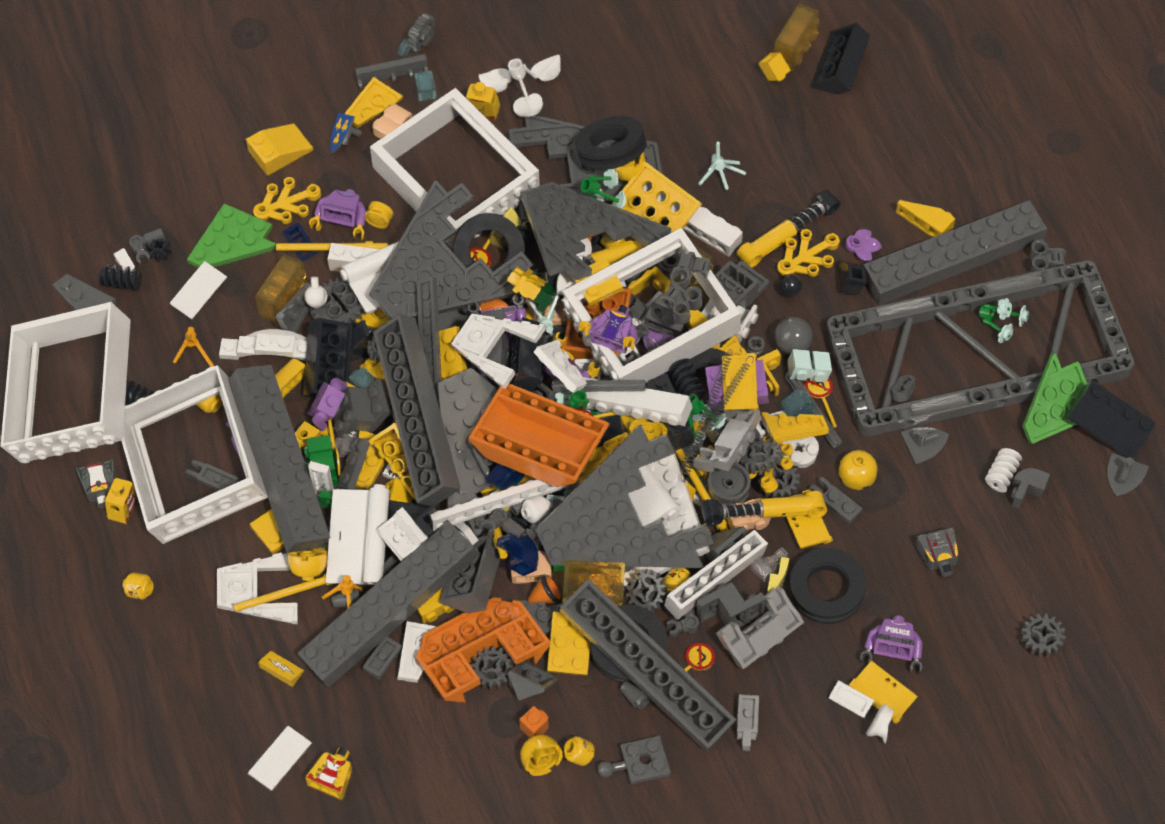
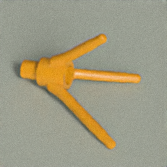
(190, 341)
(346, 588)

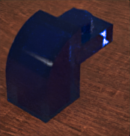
(523, 553)

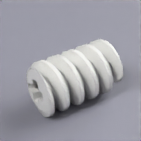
(1003, 469)

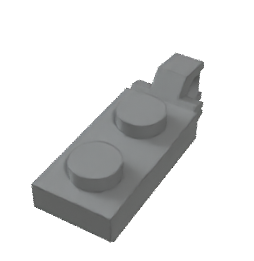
(747, 719)

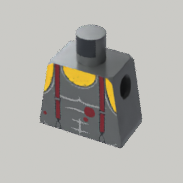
(939, 550)

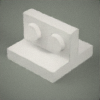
(401, 534)

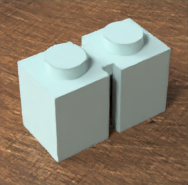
(802, 367)

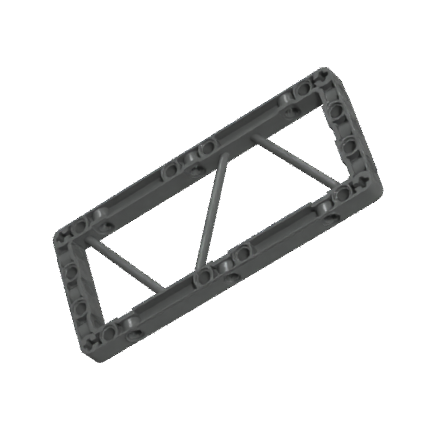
(993, 395)

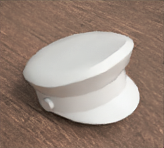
(880, 723)

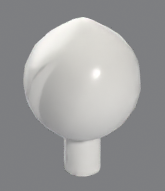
(315, 295)

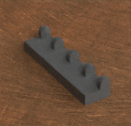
(391, 69)

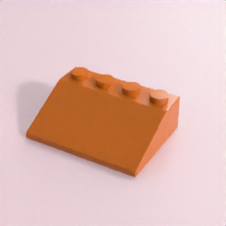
(574, 342)

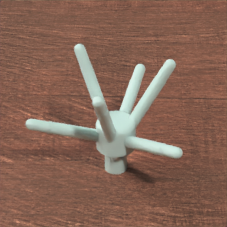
(719, 164)
(546, 320)

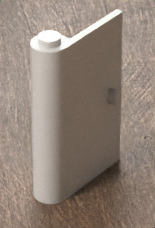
(363, 274)
(653, 500)
(353, 542)

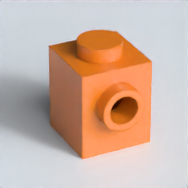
(534, 722)

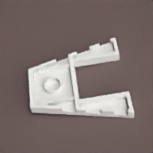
(480, 336)
(239, 583)

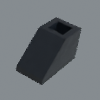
(851, 277)
(360, 338)

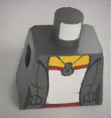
(97, 481)

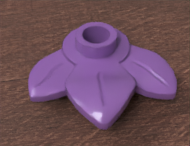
(863, 244)

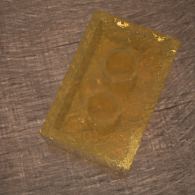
(797, 35)
(280, 287)
(605, 575)

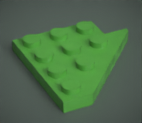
(231, 238)
(1053, 400)

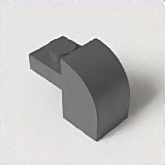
(1028, 481)

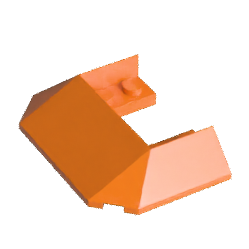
(452, 645)

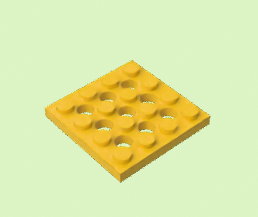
(649, 199)

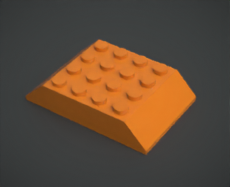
(537, 436)

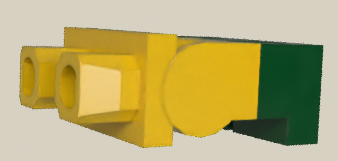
(533, 287)

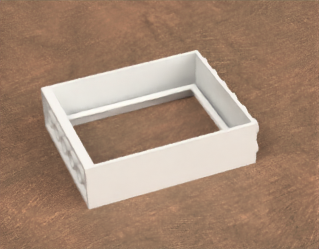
(429, 121)
(685, 346)
(22, 380)
(212, 507)

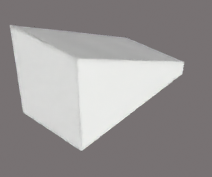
(123, 259)

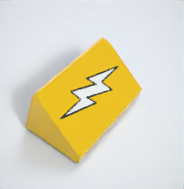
(280, 668)

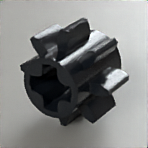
(160, 249)

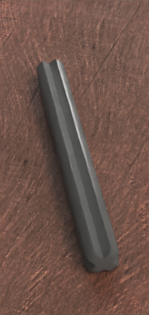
(604, 386)
(832, 435)

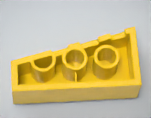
(390, 448)

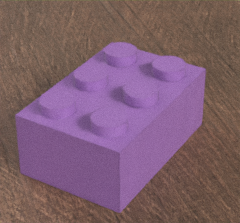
(762, 392)

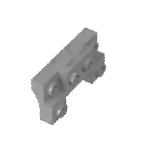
(732, 442)
(764, 632)

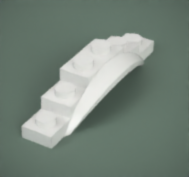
(265, 343)

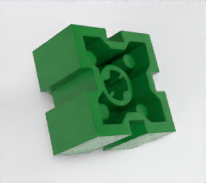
(320, 451)

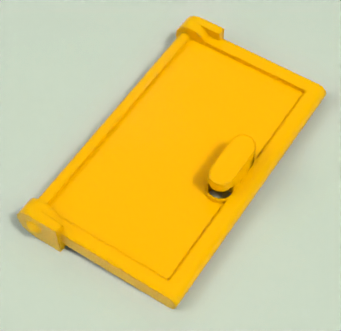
(746, 393)
(809, 530)
(873, 684)

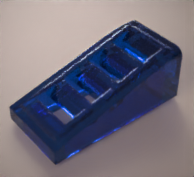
(287, 233)

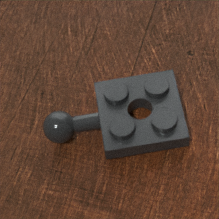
(635, 769)

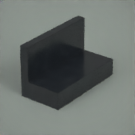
(422, 521)

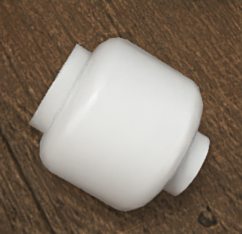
(536, 509)

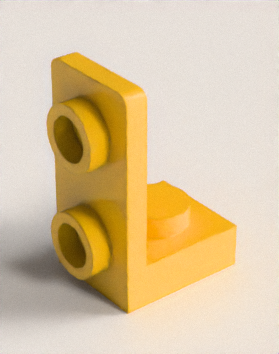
(652, 276)
(771, 362)

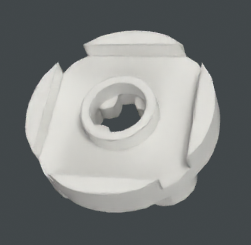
(809, 453)

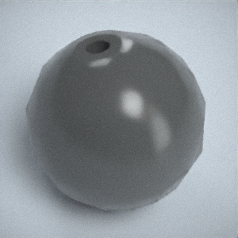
(793, 334)

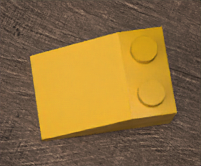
(277, 147)

